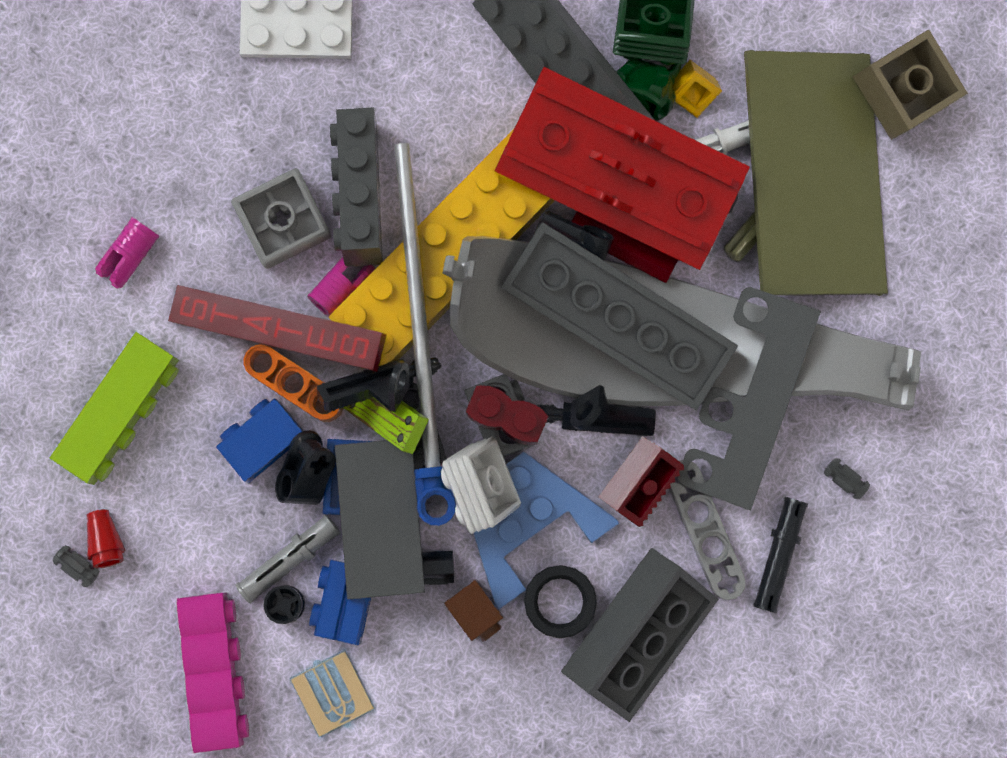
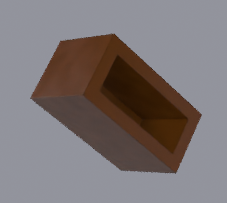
(475, 612)

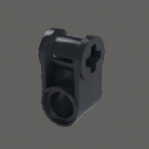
(305, 470)

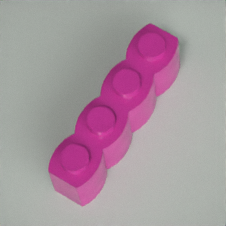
(210, 672)

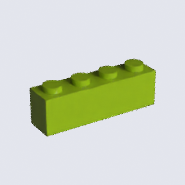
(114, 410)

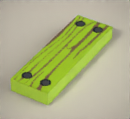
(399, 427)

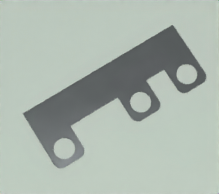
(760, 413)

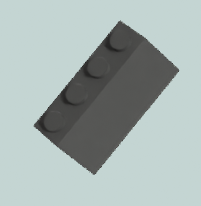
(640, 634)

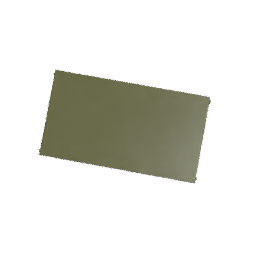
(814, 175)

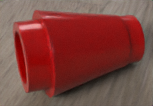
(103, 540)

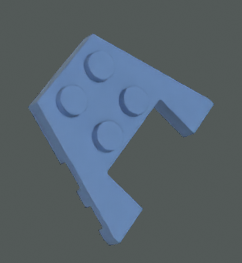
(542, 500)

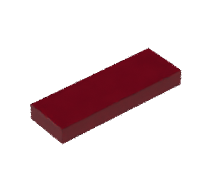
(633, 251)

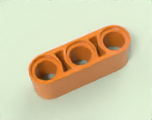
(277, 375)

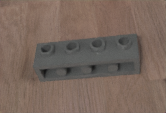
(359, 187)

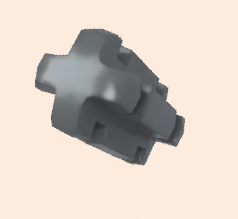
(846, 478)
(76, 566)

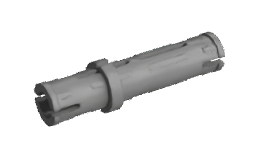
(288, 558)

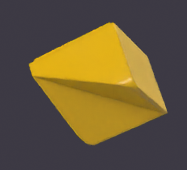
(695, 88)

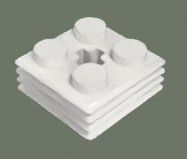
(480, 485)

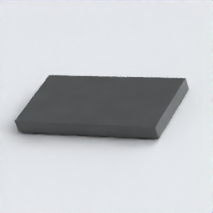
(379, 520)

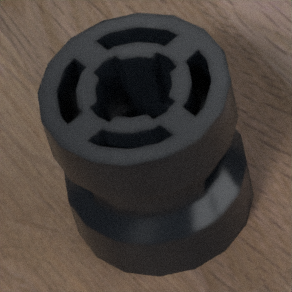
(278, 606)

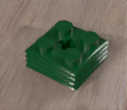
(654, 30)

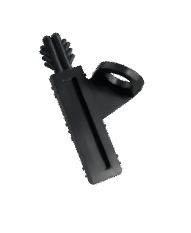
(386, 386)
(594, 414)

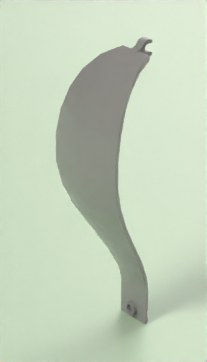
(548, 356)

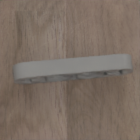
(710, 527)

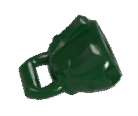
(651, 85)

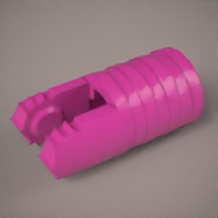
(126, 253)
(336, 287)

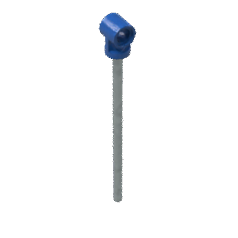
(427, 479)

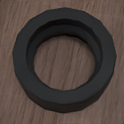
(588, 606)

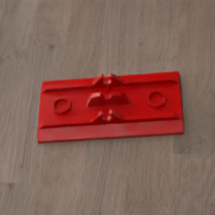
(622, 168)

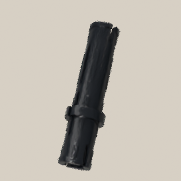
(780, 554)

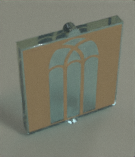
(332, 693)

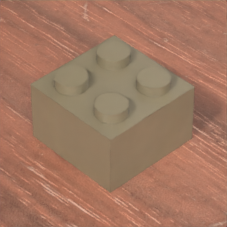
(910, 84)

